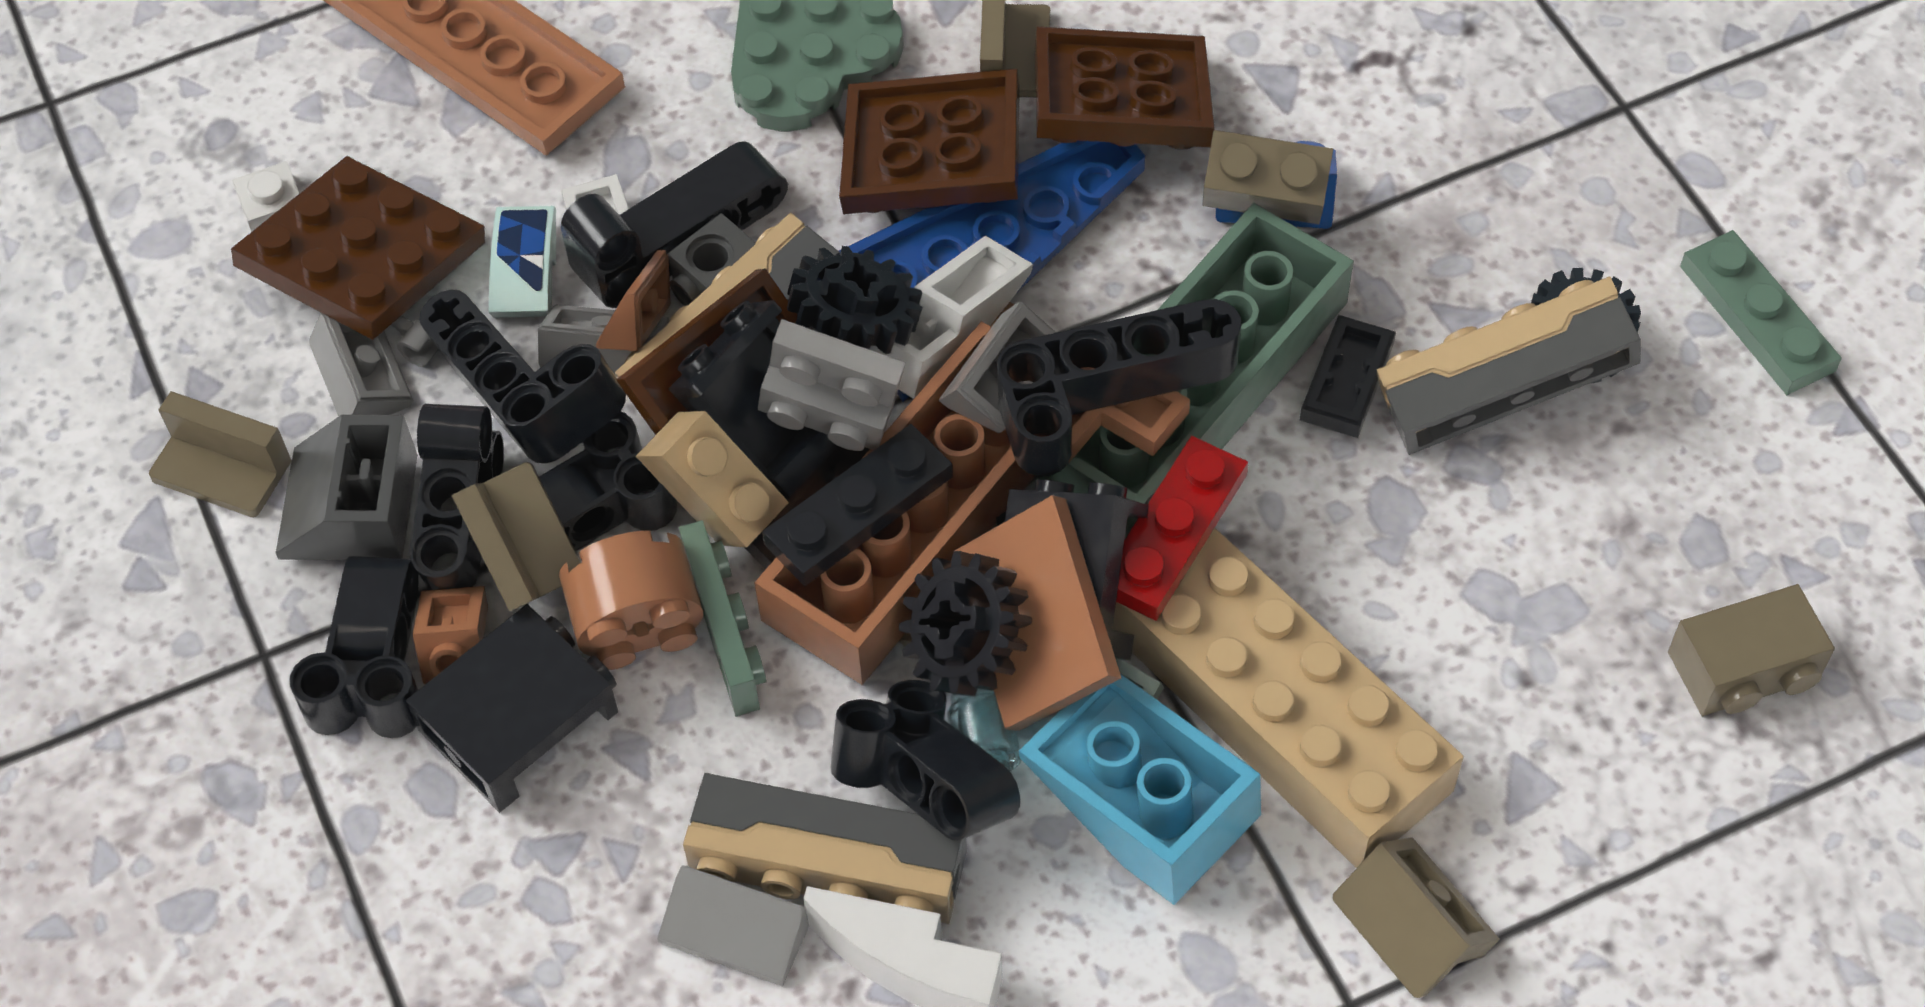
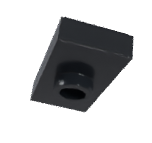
(1347, 376)

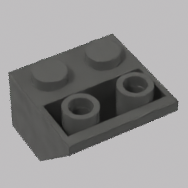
(349, 491)

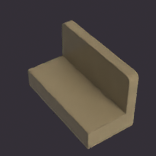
(1010, 39)
(219, 455)
(517, 534)
(1412, 915)

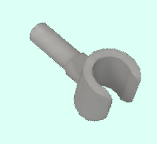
(415, 343)

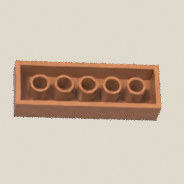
(857, 604)

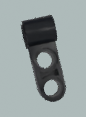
(456, 453)
(600, 487)
(363, 652)
(922, 760)

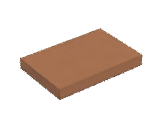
(1067, 638)

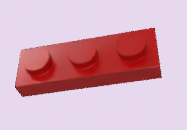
(1177, 525)

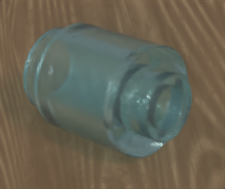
(982, 723)

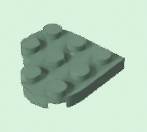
(803, 53)

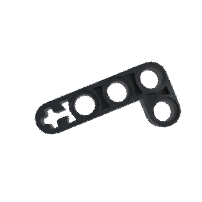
(615, 248)
(1190, 345)
(540, 410)

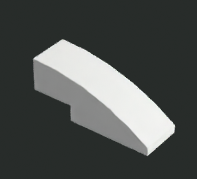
(954, 302)
(904, 950)

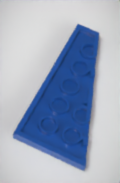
(1055, 202)

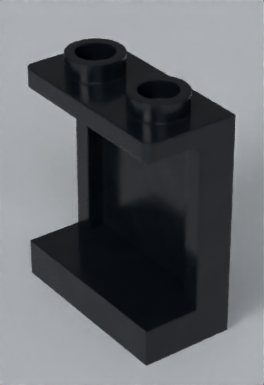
(727, 386)
(1101, 530)
(511, 702)

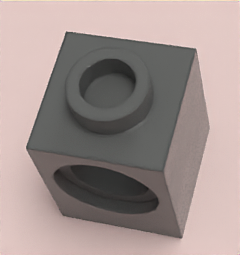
(704, 256)

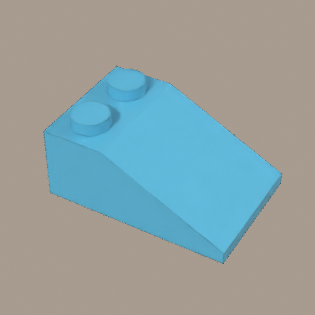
(1146, 784)

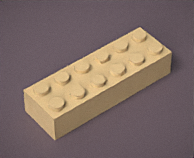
(1294, 702)

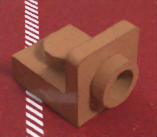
(448, 626)

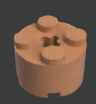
(632, 597)

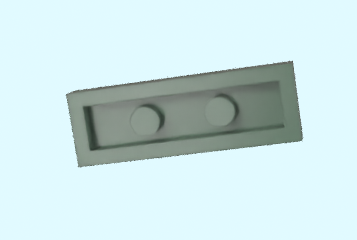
(1760, 312)
(724, 618)

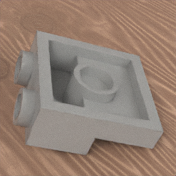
(829, 387)

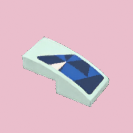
(522, 261)

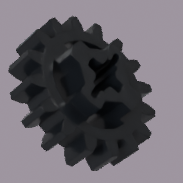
(855, 299)
(965, 624)

